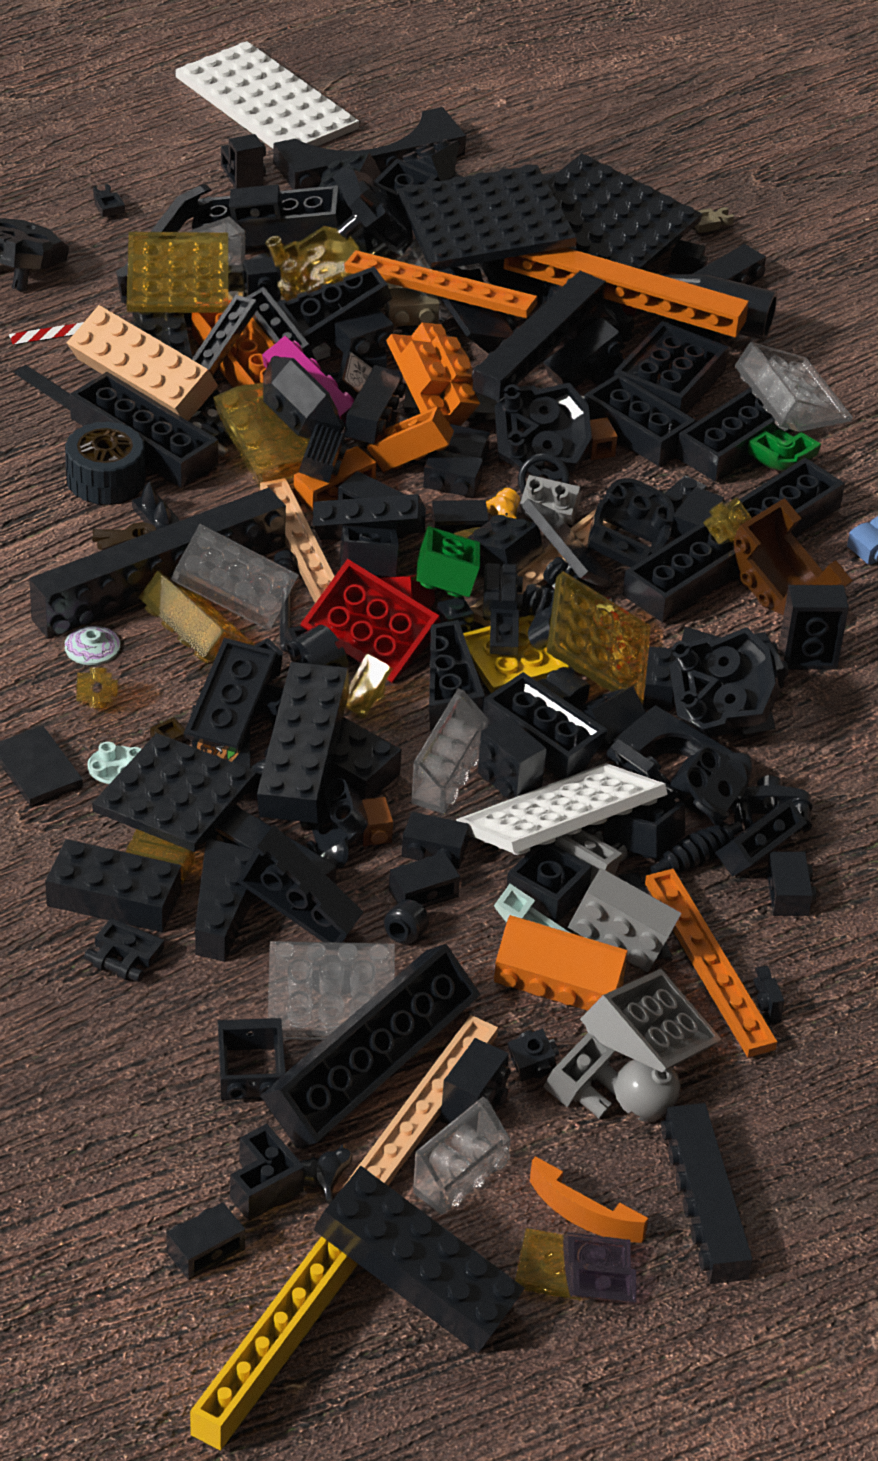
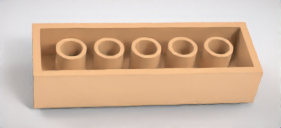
(142, 362)

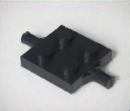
(632, 760)

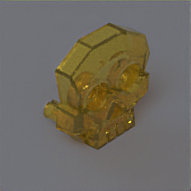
(311, 261)

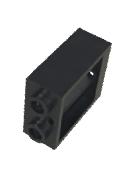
(235, 1036)

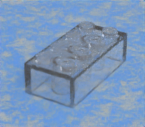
(234, 577)

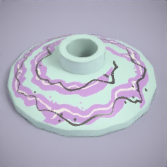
(92, 645)

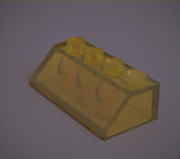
(189, 616)

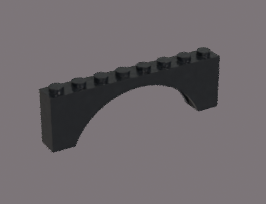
(306, 164)

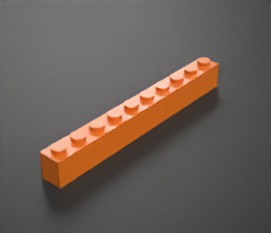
(639, 288)

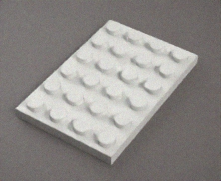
(563, 808)

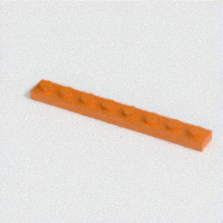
(444, 284)
(713, 966)

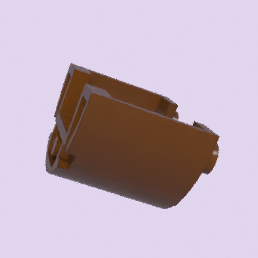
(773, 557)

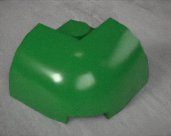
(781, 449)

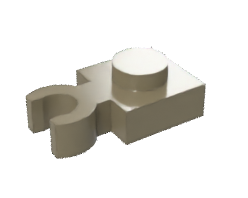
(713, 220)

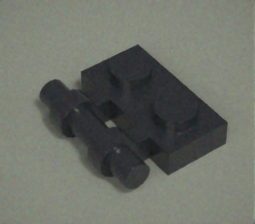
(126, 942)

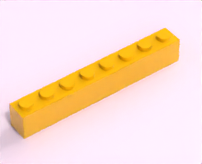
(269, 1344)

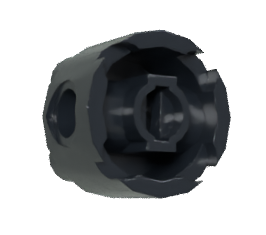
(318, 648)

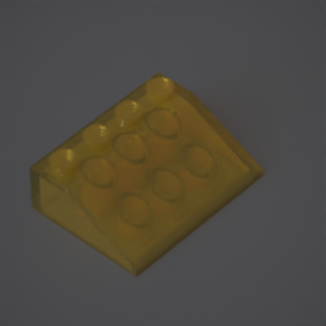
(259, 434)

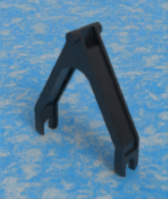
(181, 210)

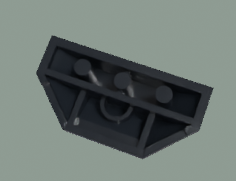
(298, 398)

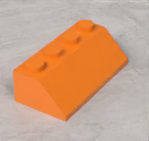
(557, 964)

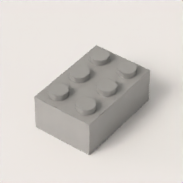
(624, 918)

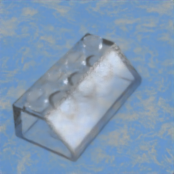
(448, 754)

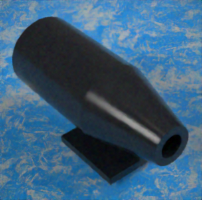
(760, 306)

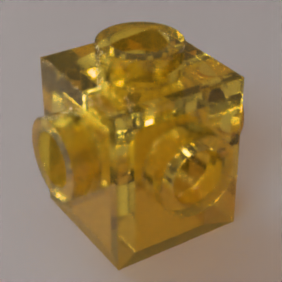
(726, 520)
(85, 686)

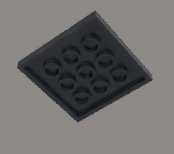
(175, 792)

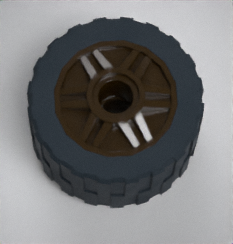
(105, 463)

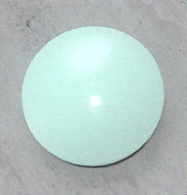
(110, 761)

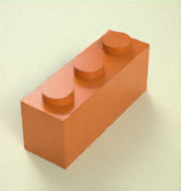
(411, 439)
(313, 490)

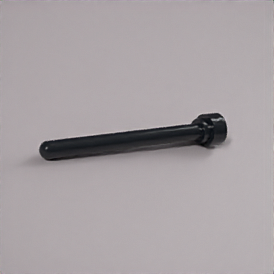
(287, 560)

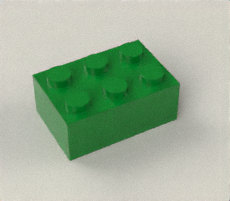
(448, 562)

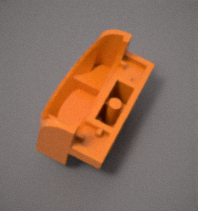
(435, 364)

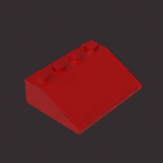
(372, 619)

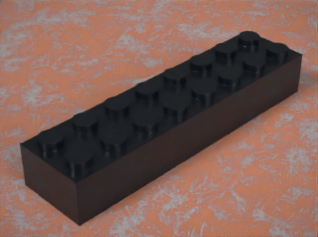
(370, 1046)

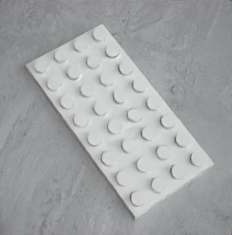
(266, 97)

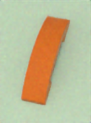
(583, 1211)

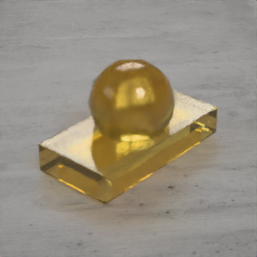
(367, 685)

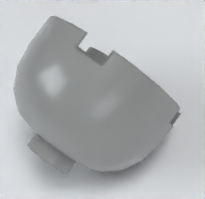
(646, 1090)

